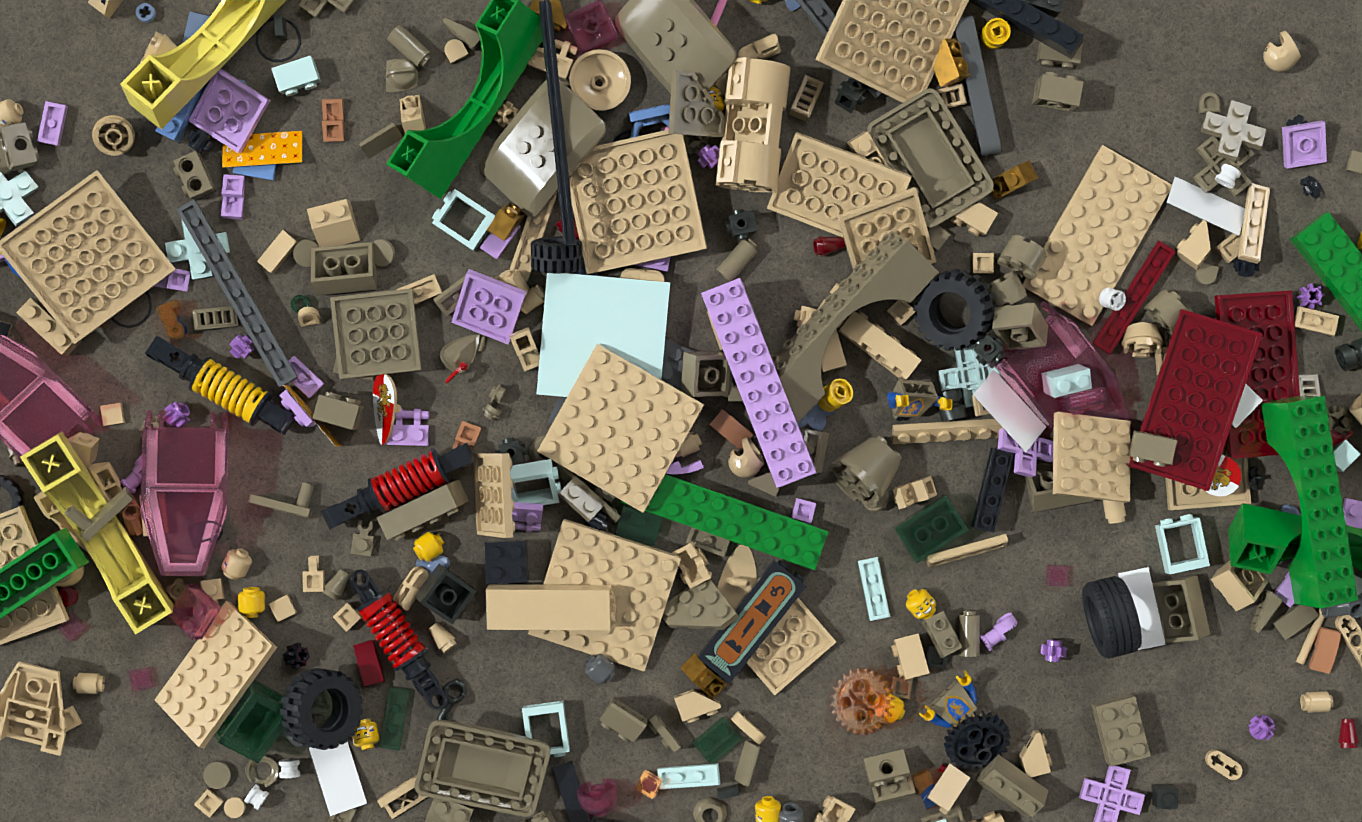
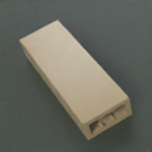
(550, 607)

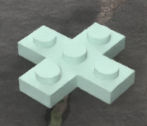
(12, 196)
(188, 250)
(967, 375)

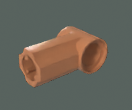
(132, 517)

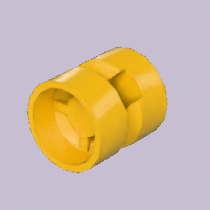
(995, 33)
(836, 395)

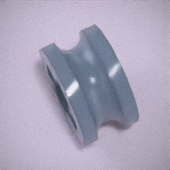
(142, 7)

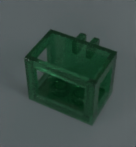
(253, 722)

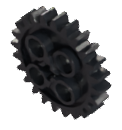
(977, 740)

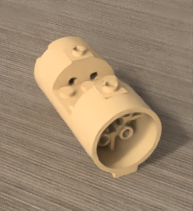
(752, 126)

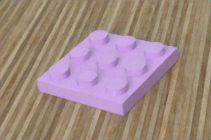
(229, 110)
(488, 306)

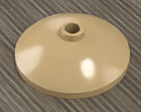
(605, 67)

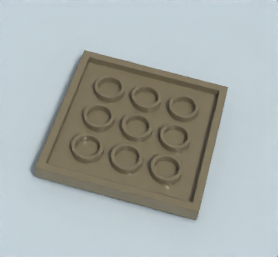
(376, 333)

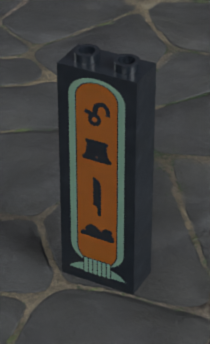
(758, 615)

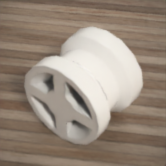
(1228, 176)
(1112, 299)
(289, 768)
(256, 797)

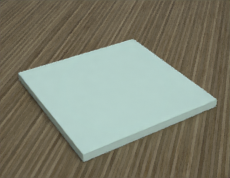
(600, 310)

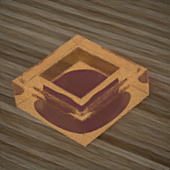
(649, 784)

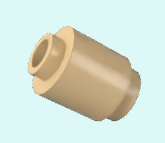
(690, 445)
(1114, 511)
(89, 683)
(1316, 702)

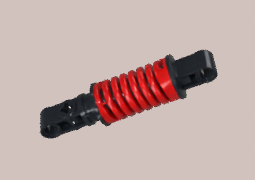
(400, 487)
(398, 638)

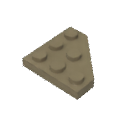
(693, 108)
(699, 608)

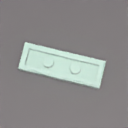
(873, 588)
(689, 776)

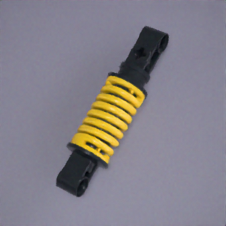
(222, 386)

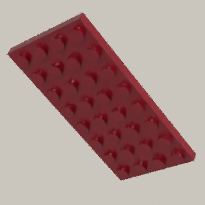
(1275, 364)
(1198, 395)

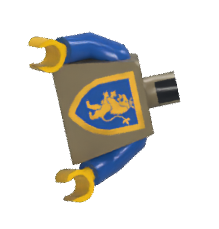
(913, 398)
(952, 703)

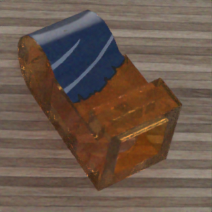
(171, 321)
(924, 785)

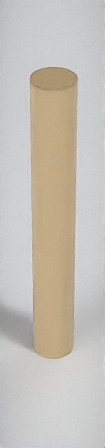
(1310, 638)

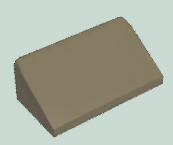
(381, 140)
(817, 444)
(747, 763)

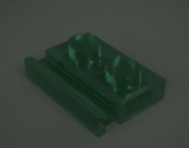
(639, 525)
(716, 740)

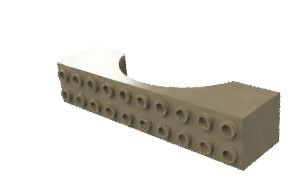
(888, 272)

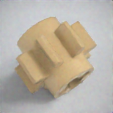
(505, 114)
(803, 315)

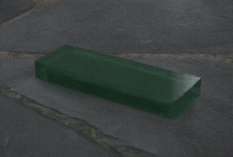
(394, 718)

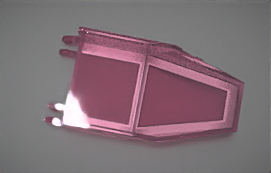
(1064, 348)
(35, 400)
(184, 492)

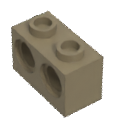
(198, 173)
(942, 634)

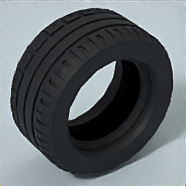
(1111, 617)

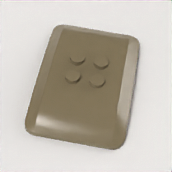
(675, 37)
(930, 146)
(523, 155)
(482, 767)

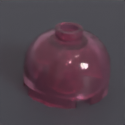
(598, 798)

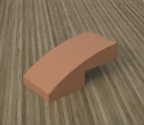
(333, 119)
(730, 429)
(467, 433)
(1325, 650)

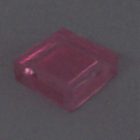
(1056, 575)
(72, 627)
(141, 678)

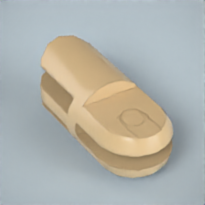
(761, 48)
(642, 274)
(410, 587)

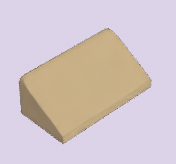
(277, 252)

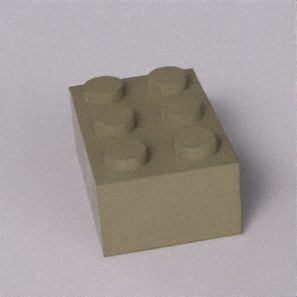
(1120, 729)

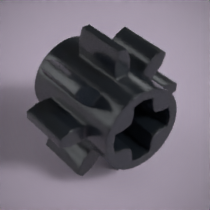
(200, 140)
(1245, 268)
(598, 522)
(296, 656)

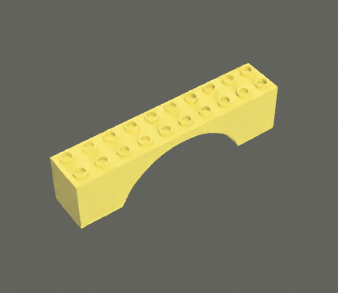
(171, 79)
(120, 562)

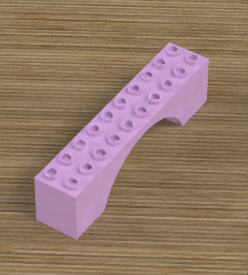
(759, 383)

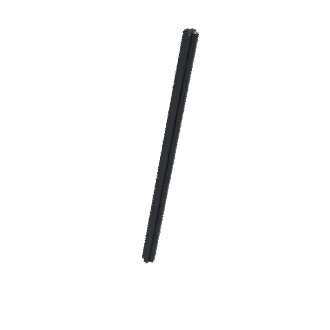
(557, 123)

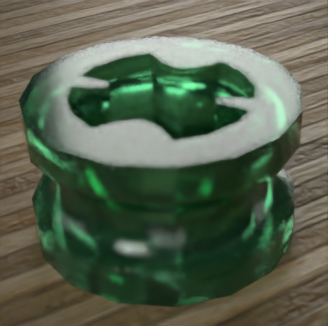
(294, 306)

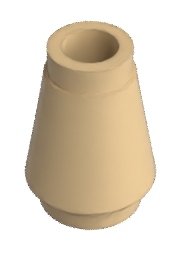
(533, 299)
(444, 640)

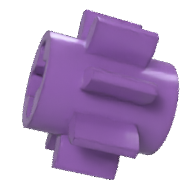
(708, 156)
(1317, 295)
(241, 346)
(177, 414)
(1053, 650)
(1262, 727)

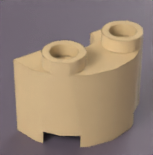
(693, 565)
(834, 811)

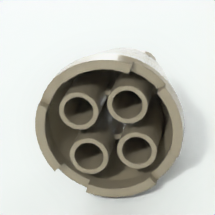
(866, 471)

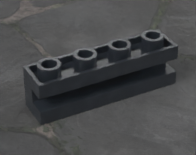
(992, 490)

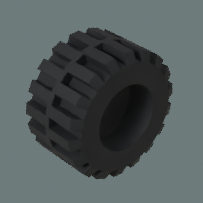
(552, 256)

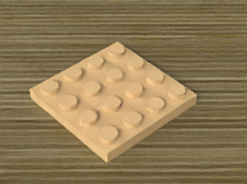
(868, 224)
(1091, 457)
(493, 494)
(790, 647)

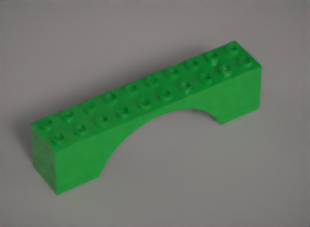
(508, 41)
(1267, 537)
(1323, 564)

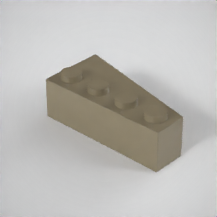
(423, 509)

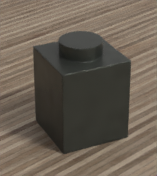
(1164, 796)

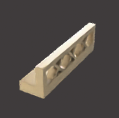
(396, 793)

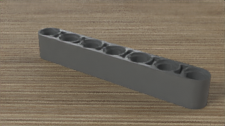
(977, 88)

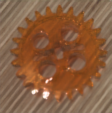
(851, 716)

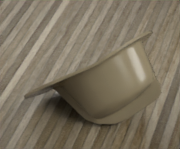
(400, 75)

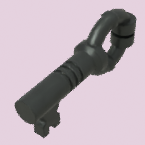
(450, 699)

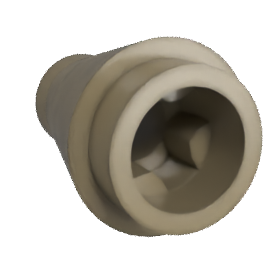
(336, 585)

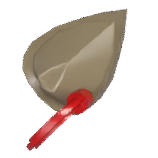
(459, 354)

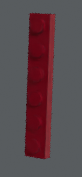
(1135, 296)

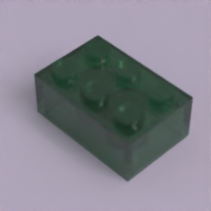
(930, 528)

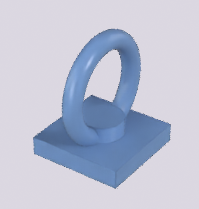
(648, 117)

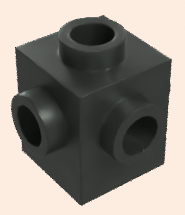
(851, 90)
(749, 224)
(994, 356)
(519, 448)

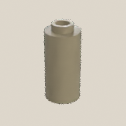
(409, 46)
(737, 259)
(969, 633)

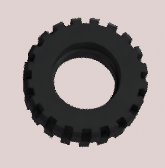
(933, 322)
(299, 701)

